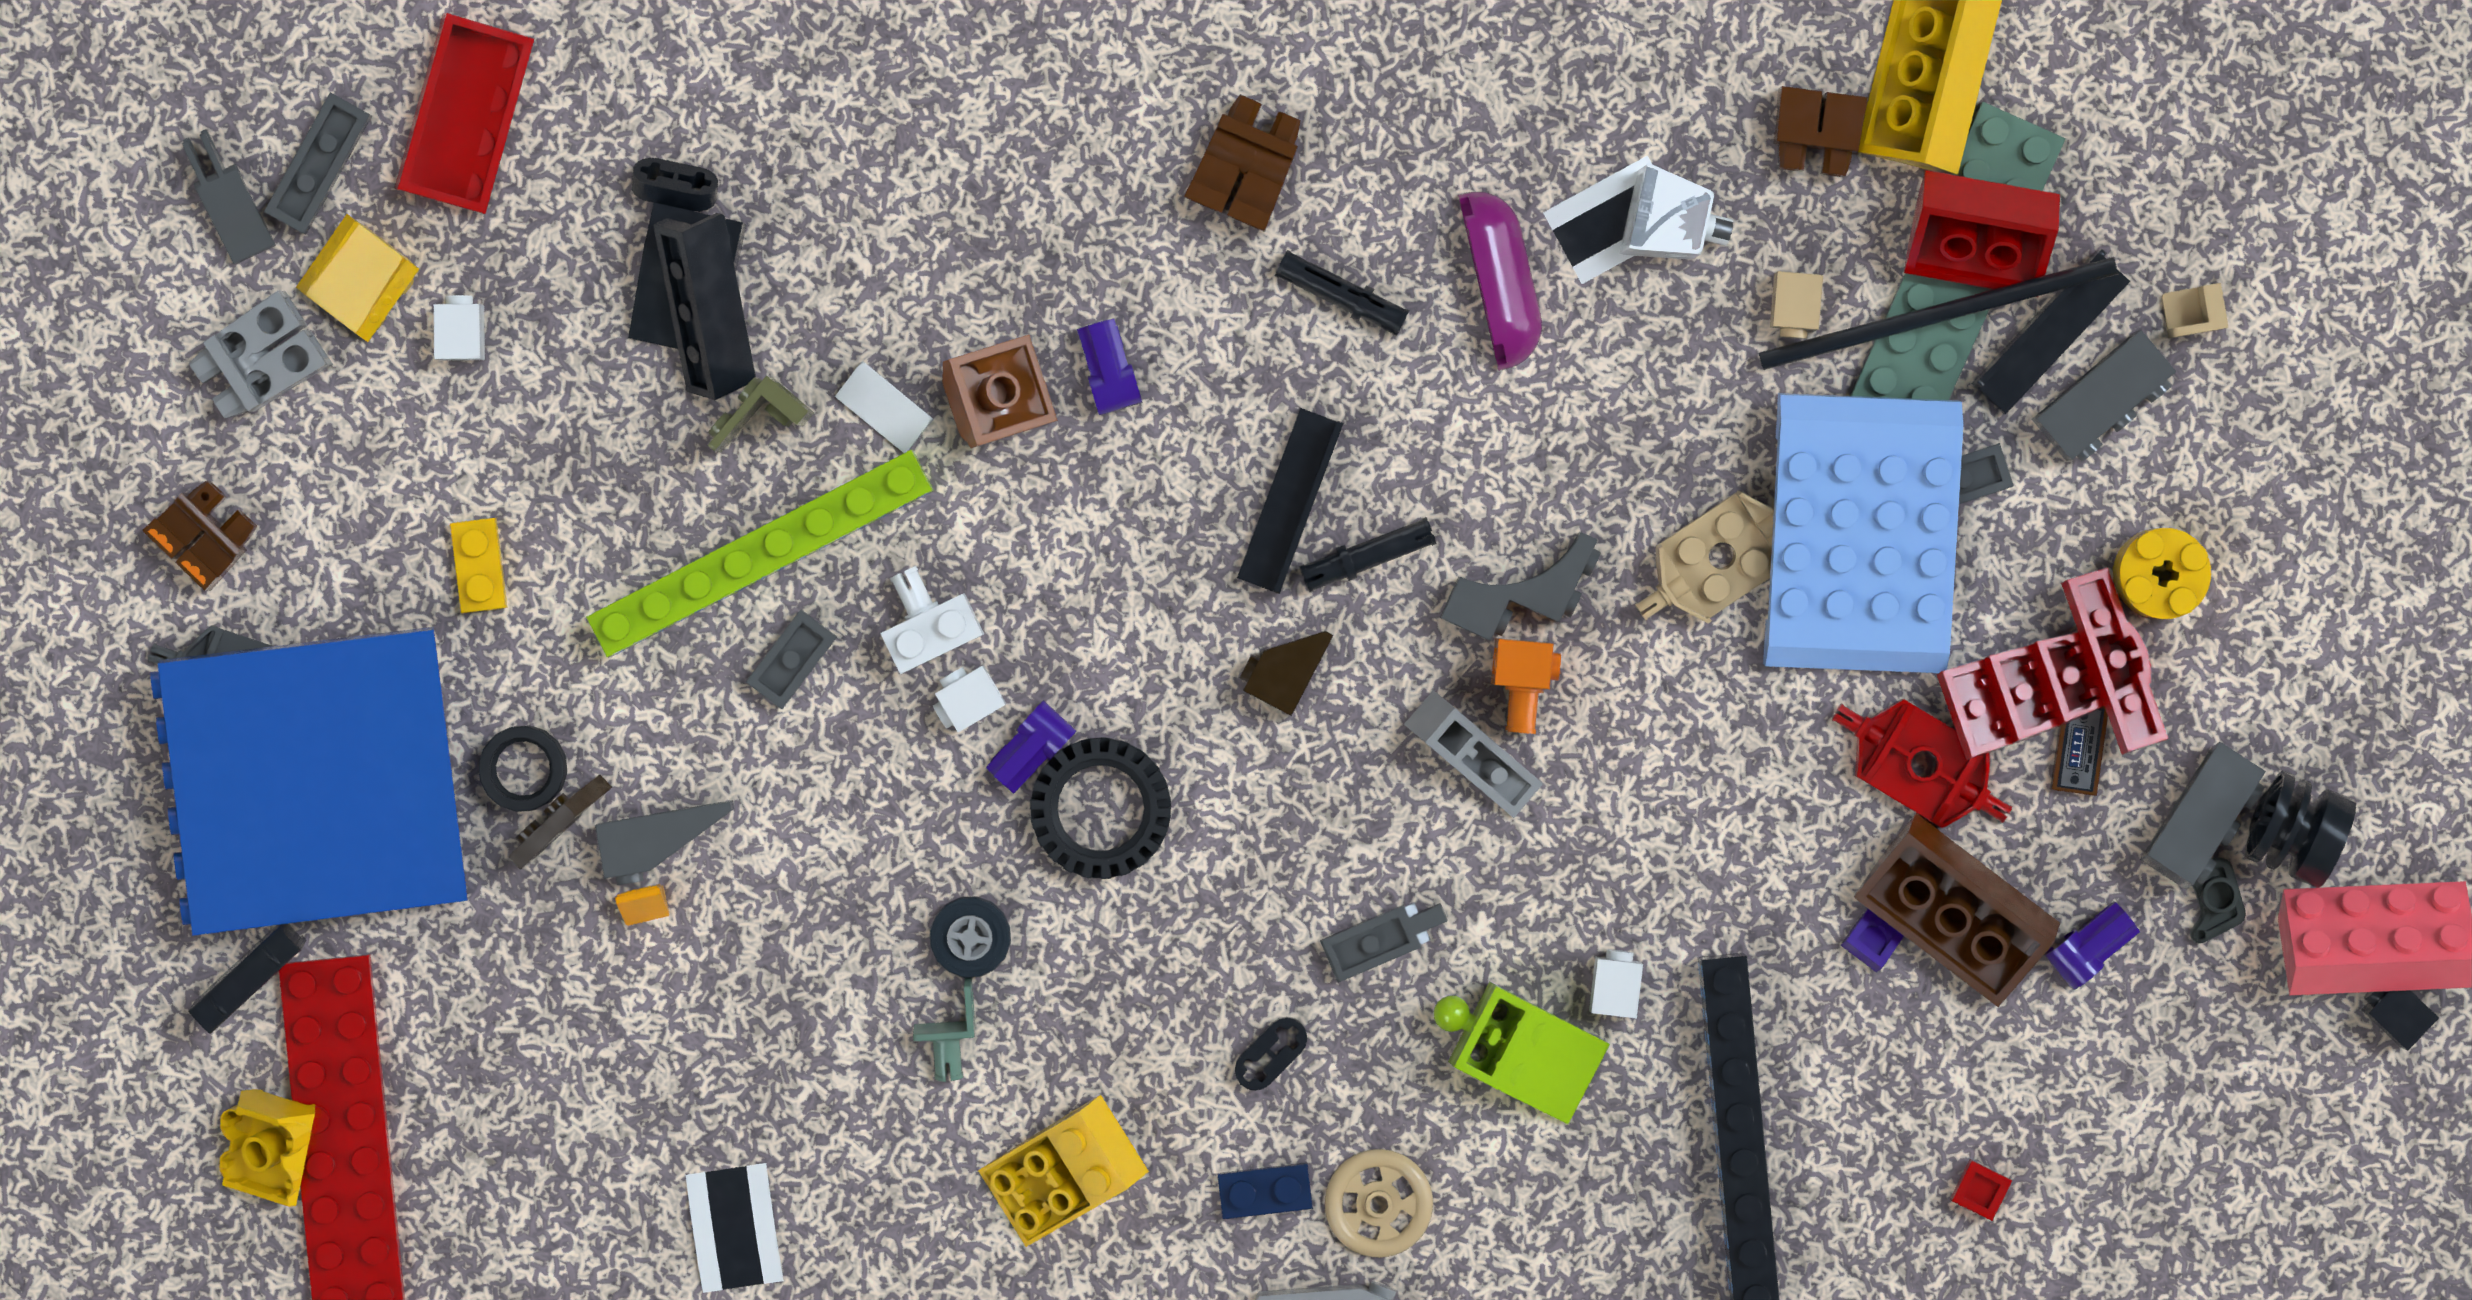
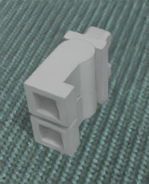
(244, 357)

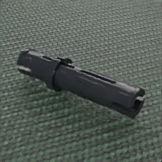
(1342, 293)
(1371, 553)

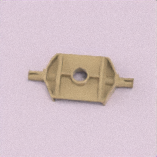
(1684, 563)

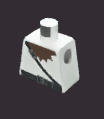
(1671, 217)

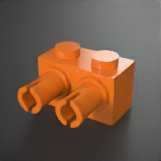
(1524, 671)

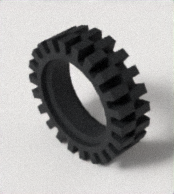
(1059, 844)

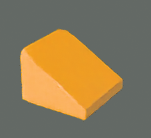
(642, 904)

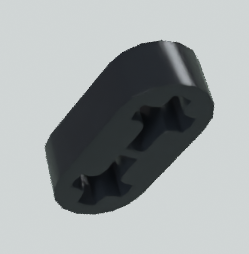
(674, 184)
(1279, 1061)

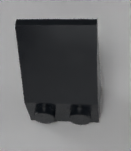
(651, 310)

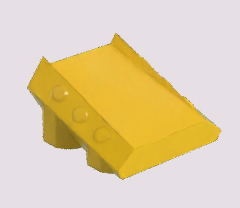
(358, 278)
(266, 1145)

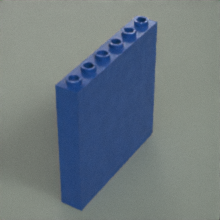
(310, 781)

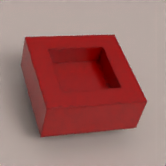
(1981, 1190)

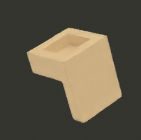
(2194, 310)

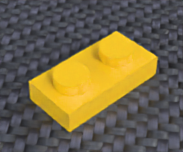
(478, 565)

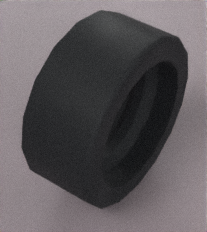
(490, 757)

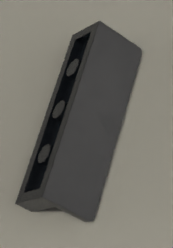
(705, 305)
(2046, 338)
(1290, 500)

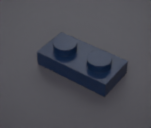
(1265, 1191)

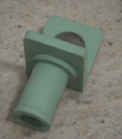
(947, 1038)

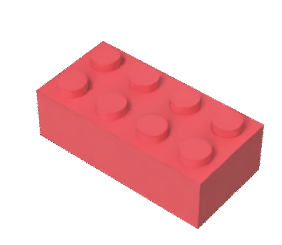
(2376, 938)

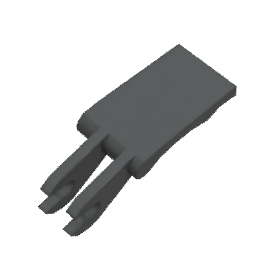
(229, 204)

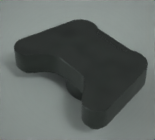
(2218, 903)

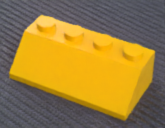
(1928, 81)

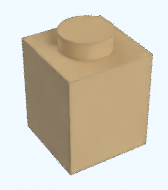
(1796, 303)

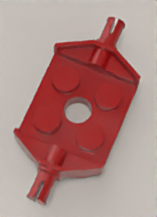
(1885, 757)

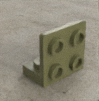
(782, 406)

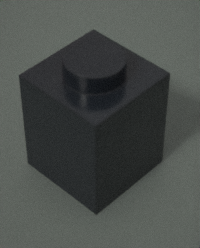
(2399, 1015)

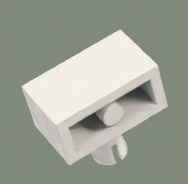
(928, 627)

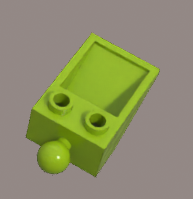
(1527, 1052)

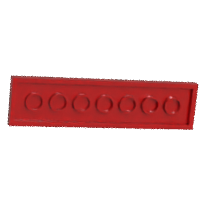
(348, 1156)

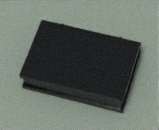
(246, 976)

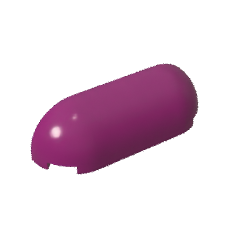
(1502, 277)

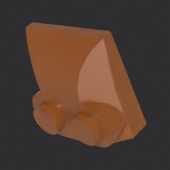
(997, 392)

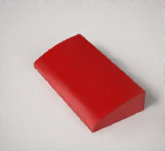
(464, 113)

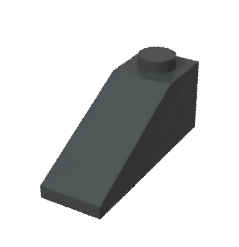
(646, 841)

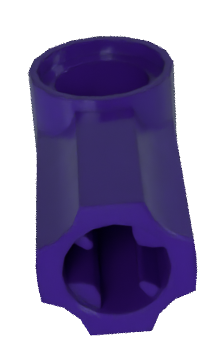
(1110, 374)
(1037, 739)
(2086, 949)

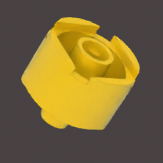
(2183, 558)

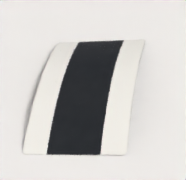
(1594, 223)
(734, 1227)

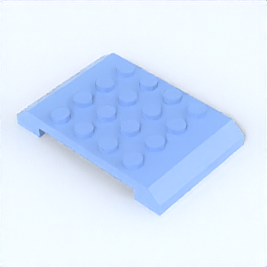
(1864, 533)

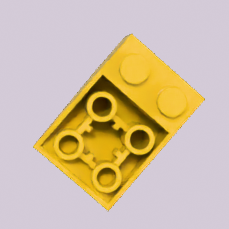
(1064, 1171)

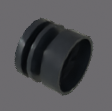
(2308, 832)

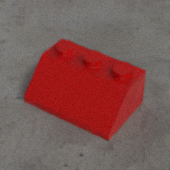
(1981, 231)

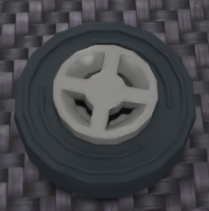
(967, 952)

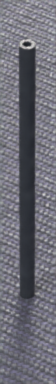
(1938, 313)

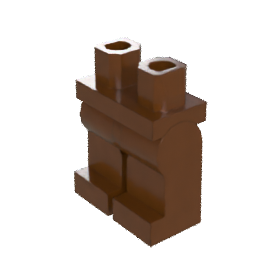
(1246, 151)

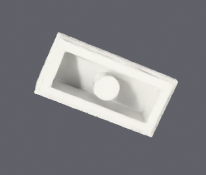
(884, 407)

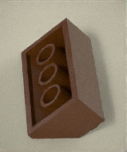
(1957, 910)

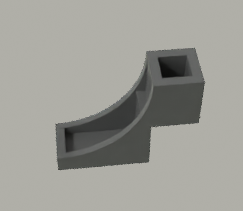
(1551, 593)

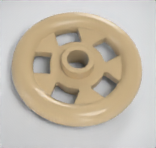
(1392, 1167)

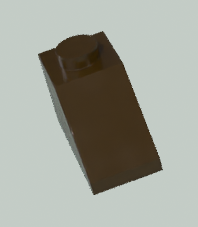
(1285, 671)

